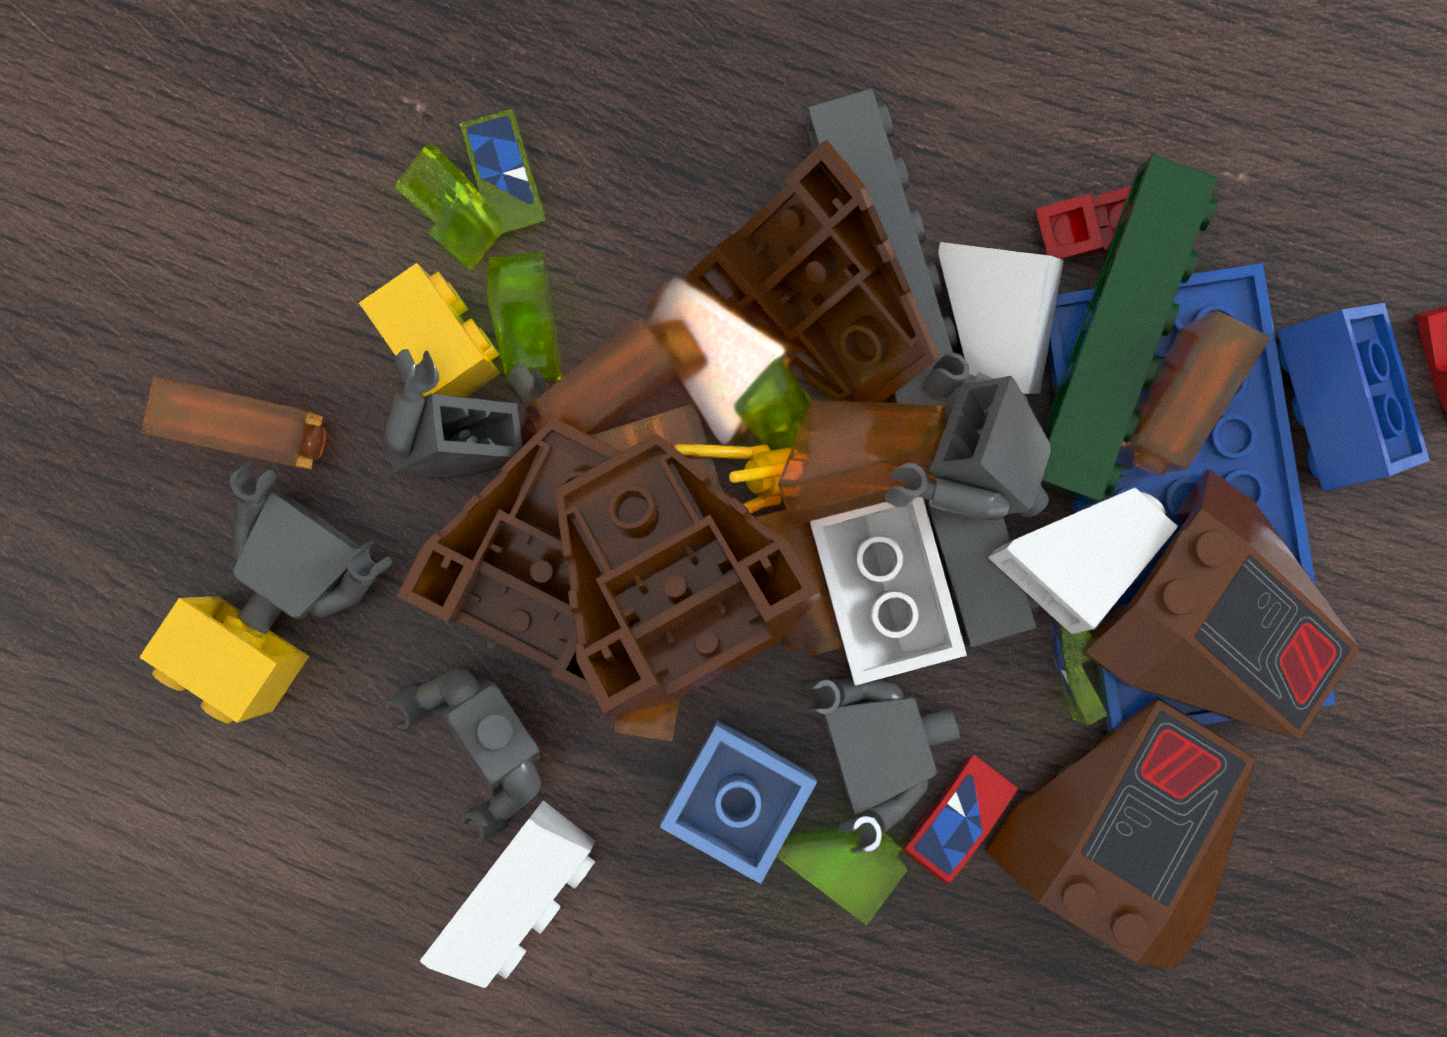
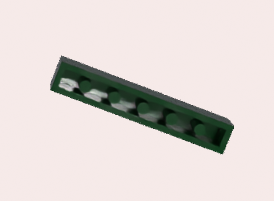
(1124, 325)

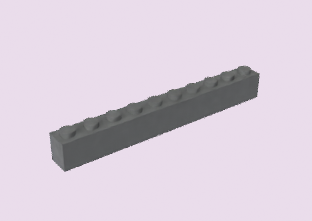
(982, 595)

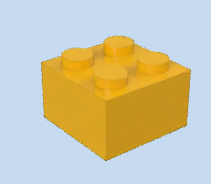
(424, 315)
(222, 659)

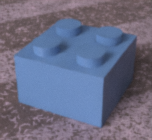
(738, 801)

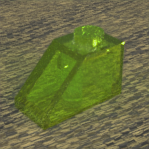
(524, 313)
(852, 880)

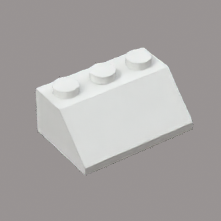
(887, 589)
(512, 899)

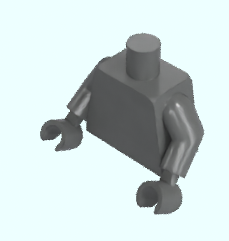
(454, 433)
(988, 452)
(293, 556)
(488, 737)
(880, 750)

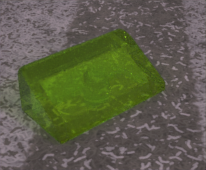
(774, 406)

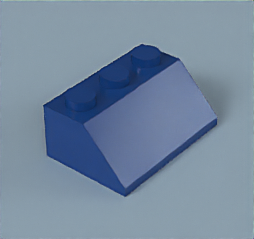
(1352, 396)

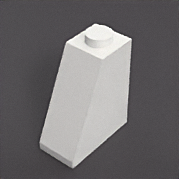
(1002, 309)
(1087, 558)

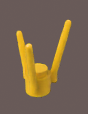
(760, 472)

